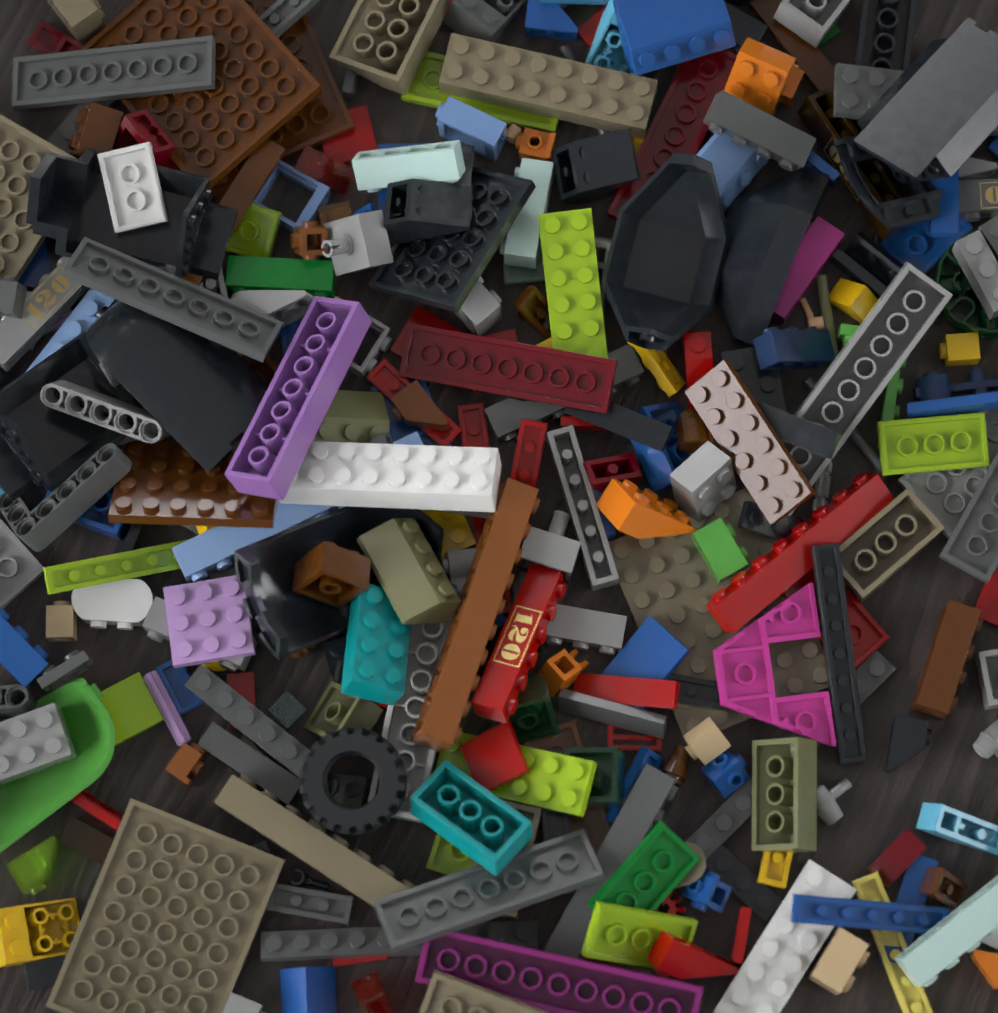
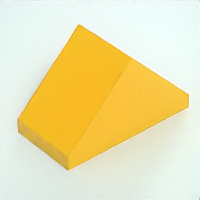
(852, 299)

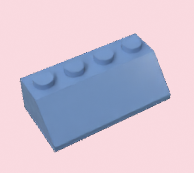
(732, 166)

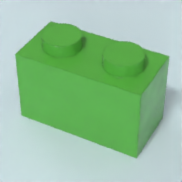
(720, 550)

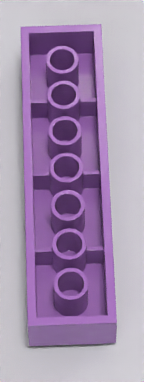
(298, 398)

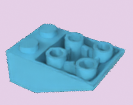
(607, 44)

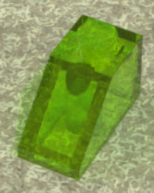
(35, 866)

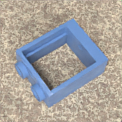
(472, 127)
(320, 197)

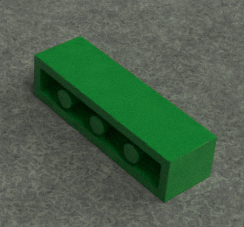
(269, 273)

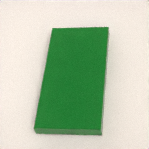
(648, 871)

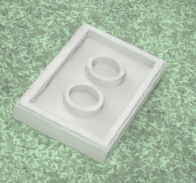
(132, 187)

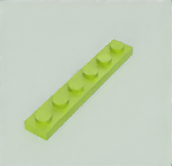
(110, 568)

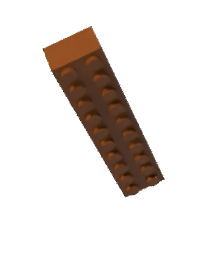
(474, 617)

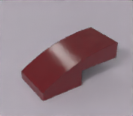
(49, 40)
(897, 857)

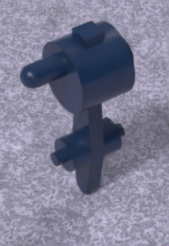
(938, 386)

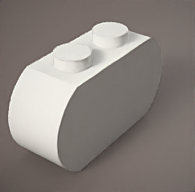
(114, 603)

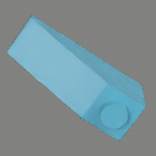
(958, 827)

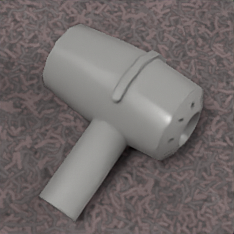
(987, 742)
(826, 805)

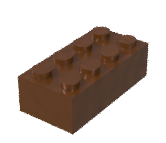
(945, 660)

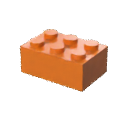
(759, 75)

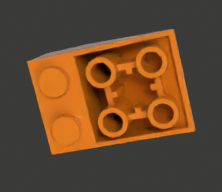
(642, 512)

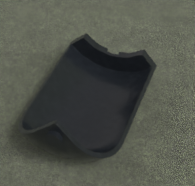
(182, 379)
(267, 572)

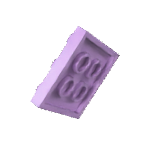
(208, 621)

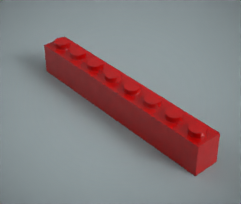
(792, 556)

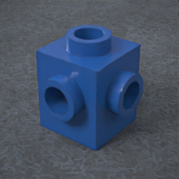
(726, 772)
(708, 893)

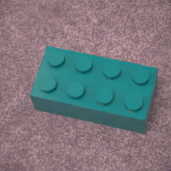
(375, 649)
(470, 817)

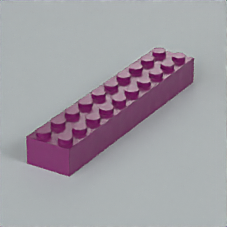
(552, 979)

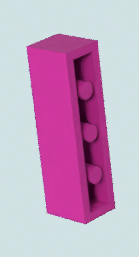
(814, 252)

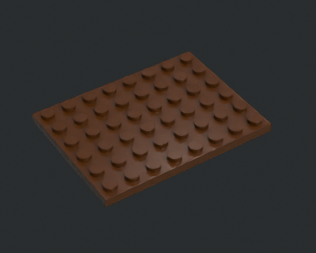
(255, 81)

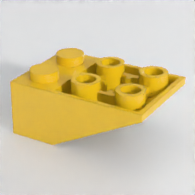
(37, 931)

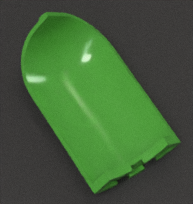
(38, 795)

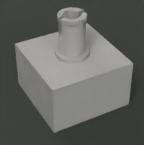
(358, 243)
(551, 547)

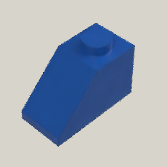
(549, 22)

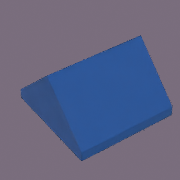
(308, 990)

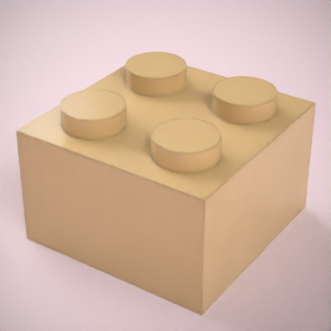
(838, 961)

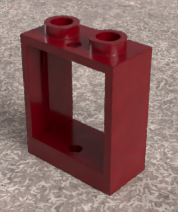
(139, 127)

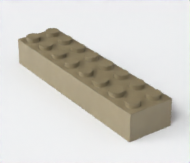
(547, 85)
(308, 841)

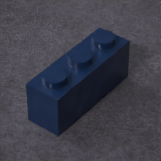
(793, 348)

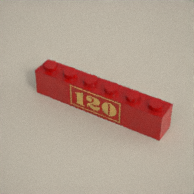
(519, 643)

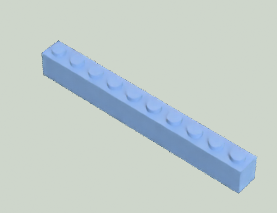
(217, 546)

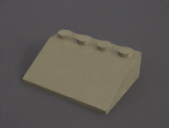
(389, 39)

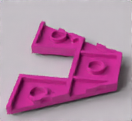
(747, 676)

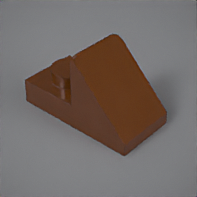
(534, 310)
(942, 886)

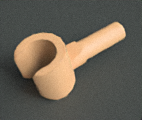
(512, 133)
(811, 320)

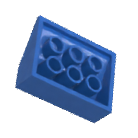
(671, 31)

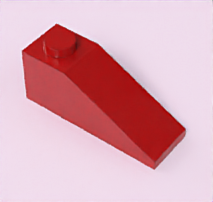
(697, 358)
(686, 960)

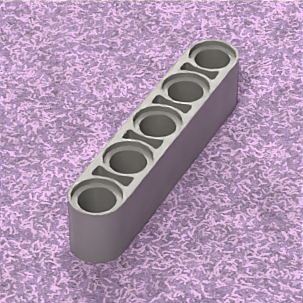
(93, 411)

